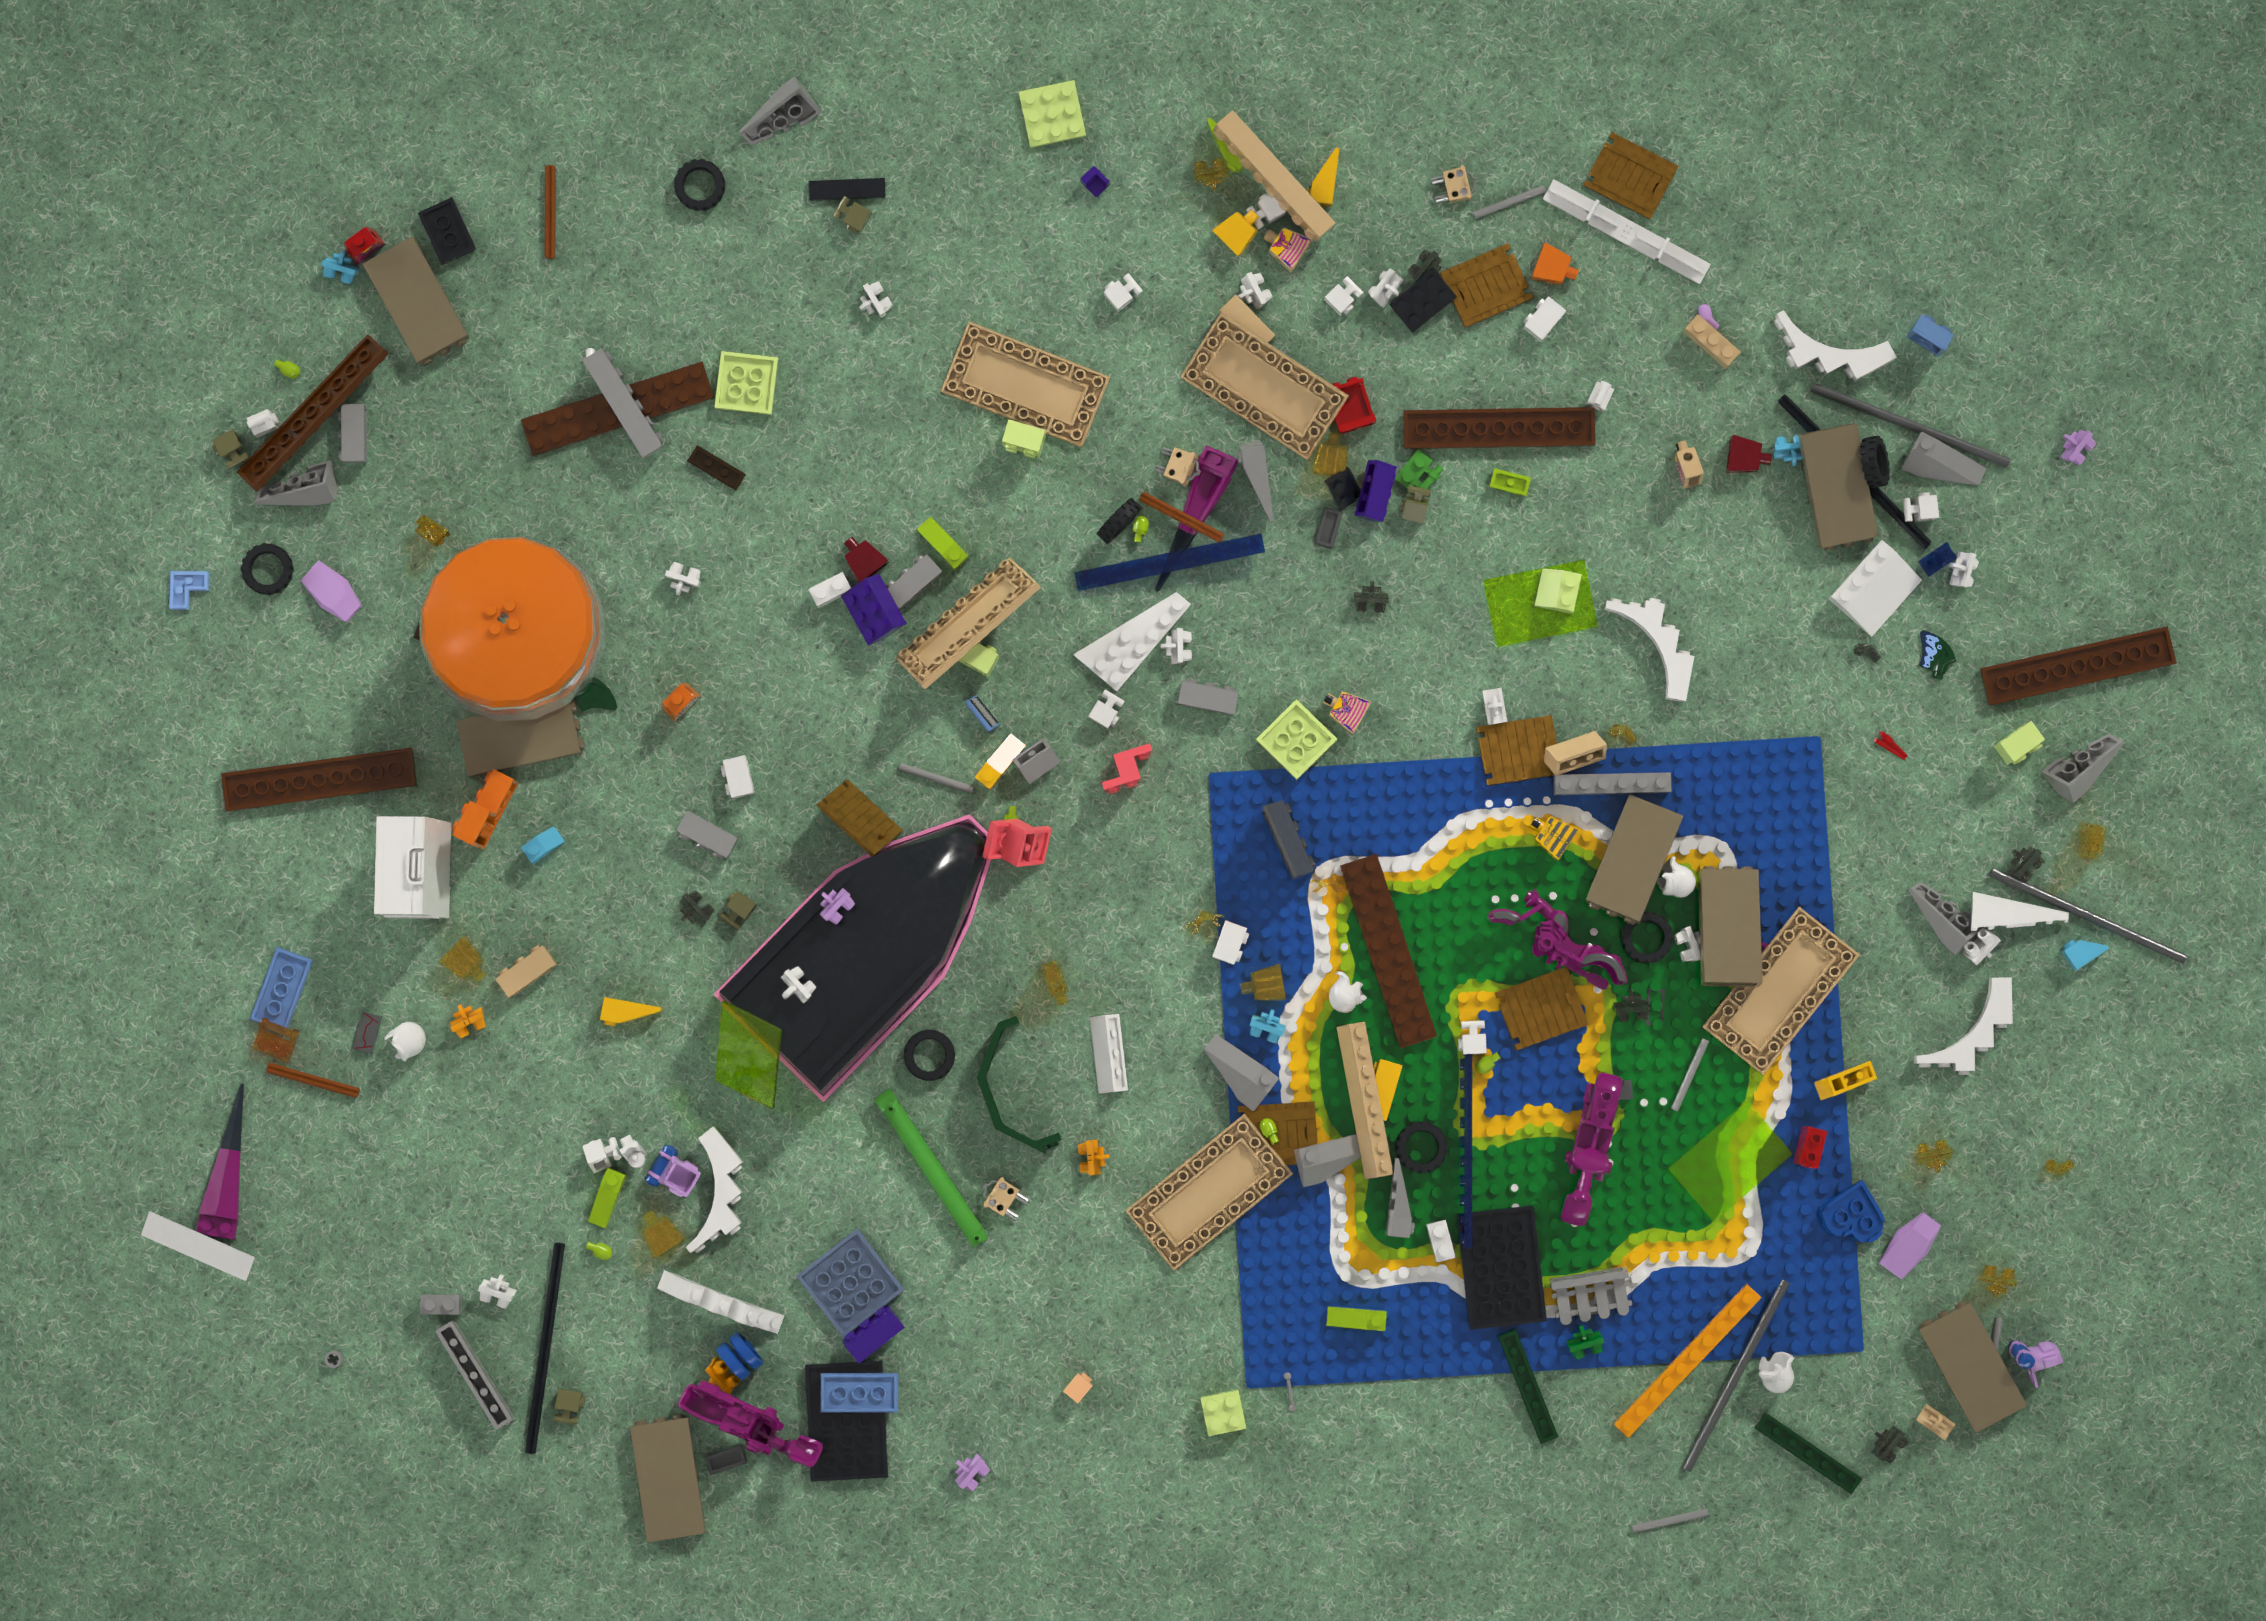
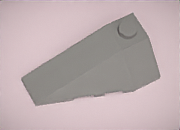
(311, 488)
(1947, 922)
(1243, 1074)
(1399, 1214)

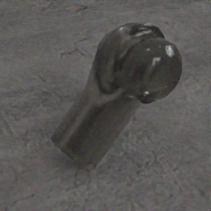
(1864, 649)

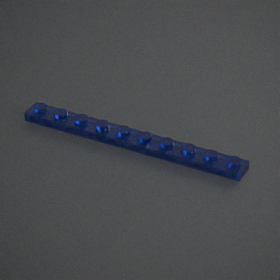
(1169, 562)
(1466, 1158)

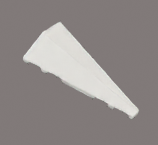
(1995, 911)

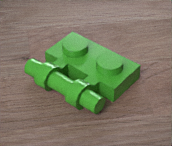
(1414, 470)

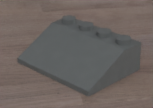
(1287, 839)

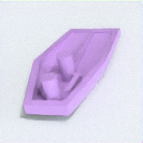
(331, 591)
(1910, 1245)

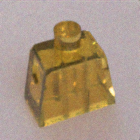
(1330, 457)
(2091, 840)
(464, 960)
(1052, 973)
(1266, 984)
(661, 1234)

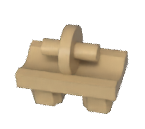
(1935, 1422)

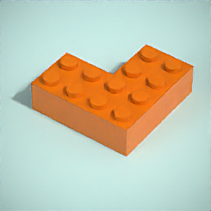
(482, 817)

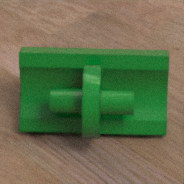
(1583, 1340)

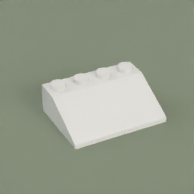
(1875, 588)

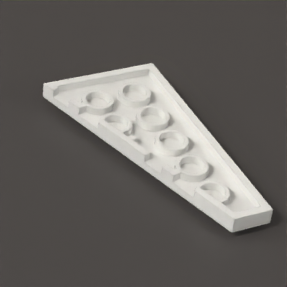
(1126, 647)

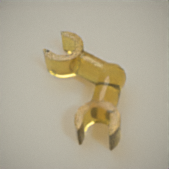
(1330, 881)
(1203, 915)

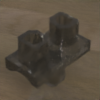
(1429, 260)
(1380, 599)
(2023, 860)
(692, 911)
(1630, 1004)
(1886, 1443)

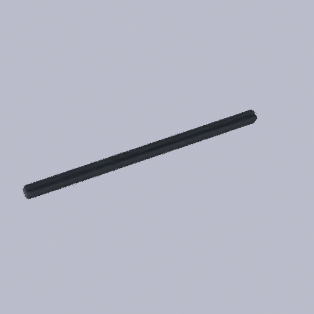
(1875, 492)
(545, 1346)

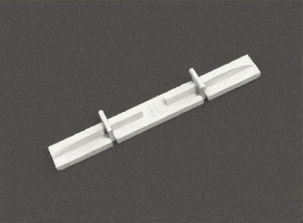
(1626, 231)

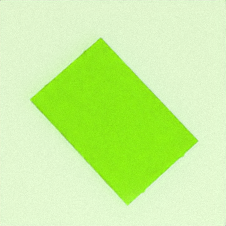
(1517, 619)
(748, 1054)
(1730, 1161)

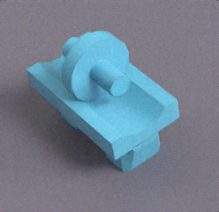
(348, 271)
(1789, 452)
(1267, 1023)

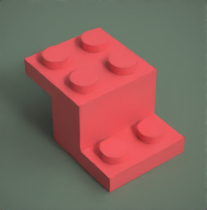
(1127, 768)
(1017, 842)

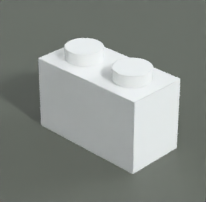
(1544, 318)
(829, 589)
(738, 777)
(1230, 942)
(1440, 1241)

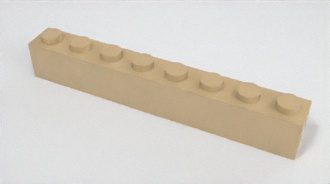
(1273, 176)
(1364, 1100)

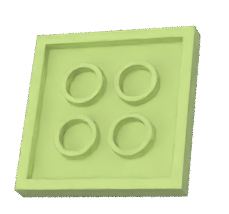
(1052, 113)
(746, 383)
(1296, 739)

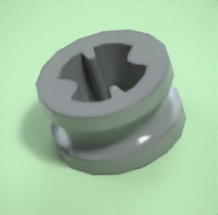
(335, 1353)

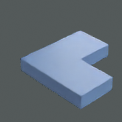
(182, 583)

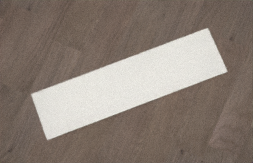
(197, 1246)

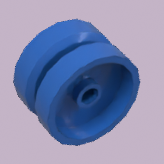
(741, 1354)

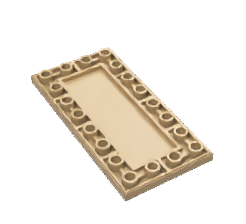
(1025, 384)
(1264, 386)
(967, 622)
(1797, 975)
(1209, 1192)

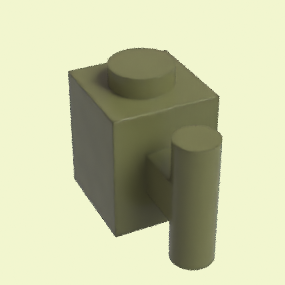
(856, 216)
(228, 446)
(1415, 507)
(740, 906)
(568, 1401)

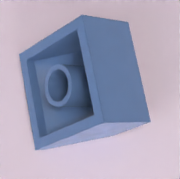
(1930, 335)

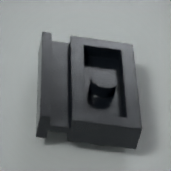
(1343, 488)

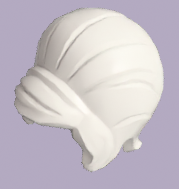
(1677, 879)
(1344, 996)
(407, 1039)
(1777, 1373)

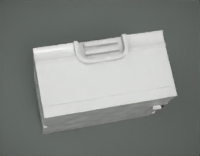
(412, 867)

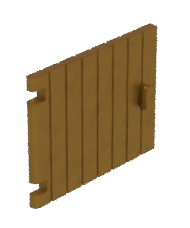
(1630, 176)
(1487, 284)
(1516, 749)
(859, 817)
(1540, 1009)
(1291, 1124)

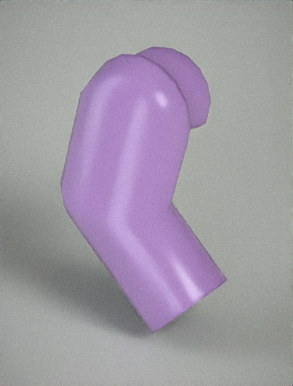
(1705, 312)

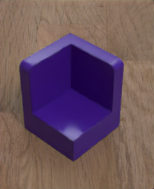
(1095, 181)

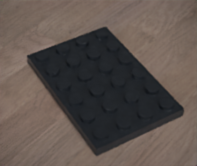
(1503, 1269)
(851, 1441)

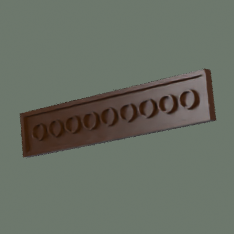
(312, 413)
(595, 416)
(1499, 428)
(2078, 666)
(319, 779)
(1388, 951)

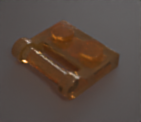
(275, 1045)

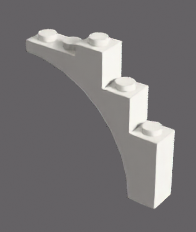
(1805, 350)
(1649, 618)
(1981, 1036)
(723, 1161)
(720, 1303)

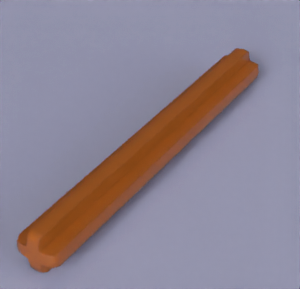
(550, 207)
(1181, 517)
(313, 1080)

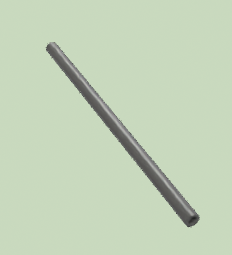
(1909, 424)
(2088, 915)
(1736, 1375)

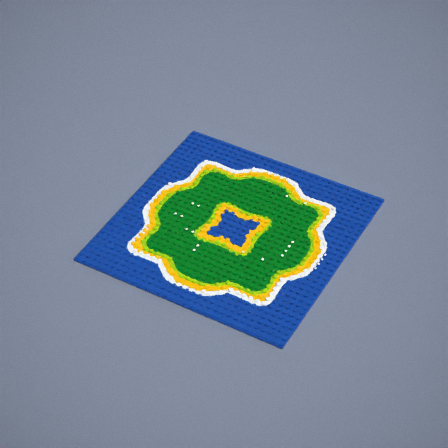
(1449, 860)

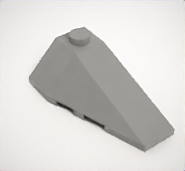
(785, 107)
(1939, 461)
(1254, 464)
(2077, 774)
(1326, 1159)

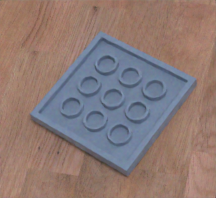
(850, 1282)

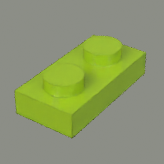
(1510, 482)

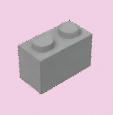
(1036, 760)
(441, 1304)

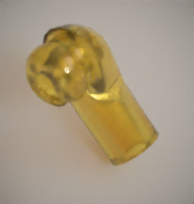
(1622, 730)
(2057, 1168)

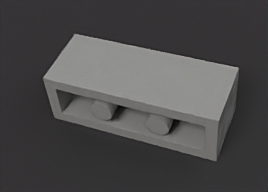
(353, 433)
(913, 580)
(1208, 697)
(707, 835)

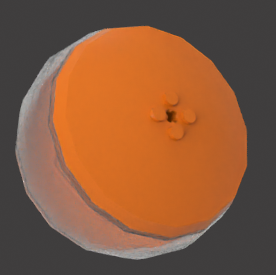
(541, 651)

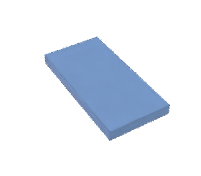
(282, 987)
(859, 1392)

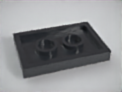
(447, 231)
(1422, 299)

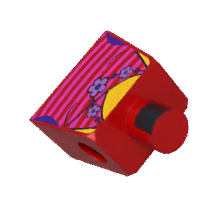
(363, 244)

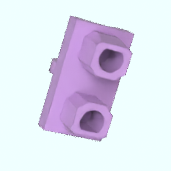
(2075, 444)
(835, 901)
(968, 1470)

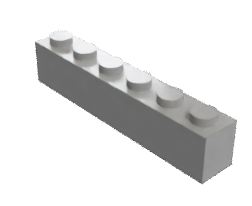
(623, 404)
(1612, 784)
(475, 1374)

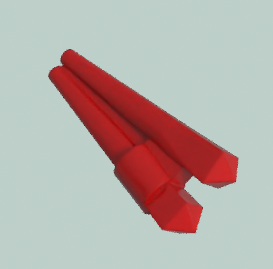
(1888, 744)

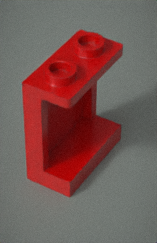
(1356, 410)
(1810, 1147)

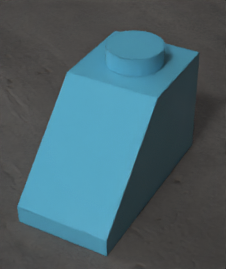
(542, 845)
(2081, 952)

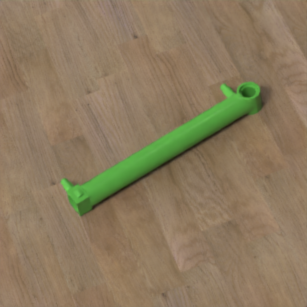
(931, 1167)

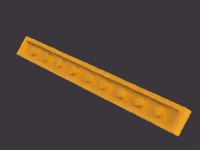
(1687, 1360)

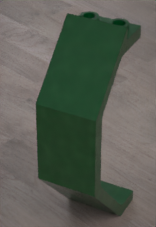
(1050, 1141)

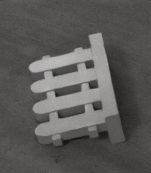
(1600, 1288)

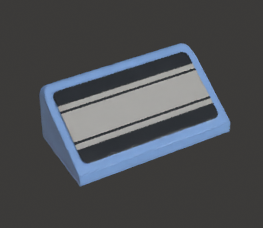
(982, 713)

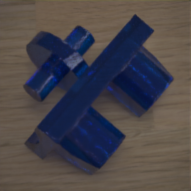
(1937, 559)

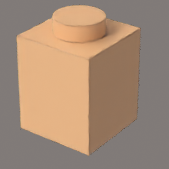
(1078, 1387)

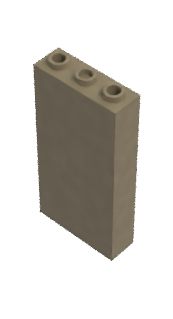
(416, 301)
(1837, 486)
(516, 744)
(1634, 860)
(1729, 926)
(1971, 1366)
(668, 1478)

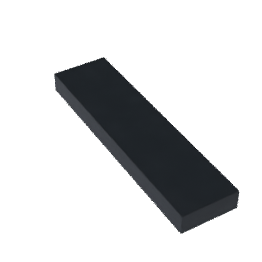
(847, 187)

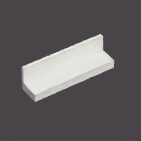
(1108, 1053)

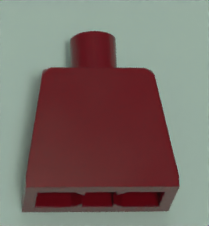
(1745, 455)
(864, 559)

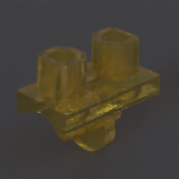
(1212, 175)
(431, 531)
(1936, 1158)
(1988, 1275)

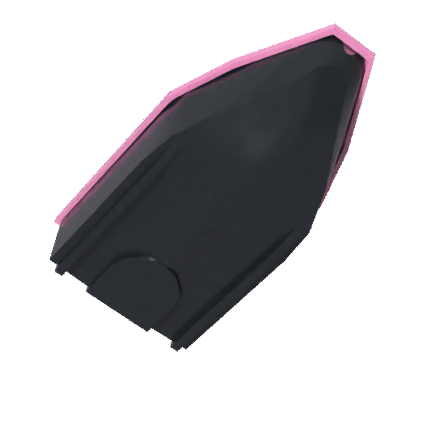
(876, 961)

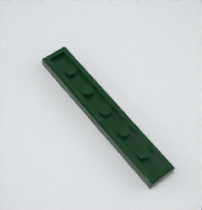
(1528, 1386)
(1808, 1453)

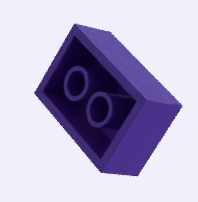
(873, 609)

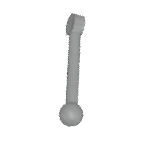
(1292, 1407)

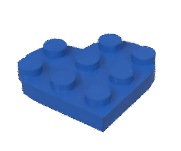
(1854, 1214)

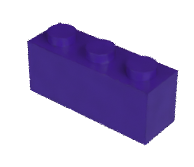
(1375, 491)
(873, 1333)

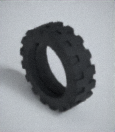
(688, 168)
(1875, 461)
(1119, 520)
(253, 554)
(1666, 945)
(909, 1057)
(1441, 1144)

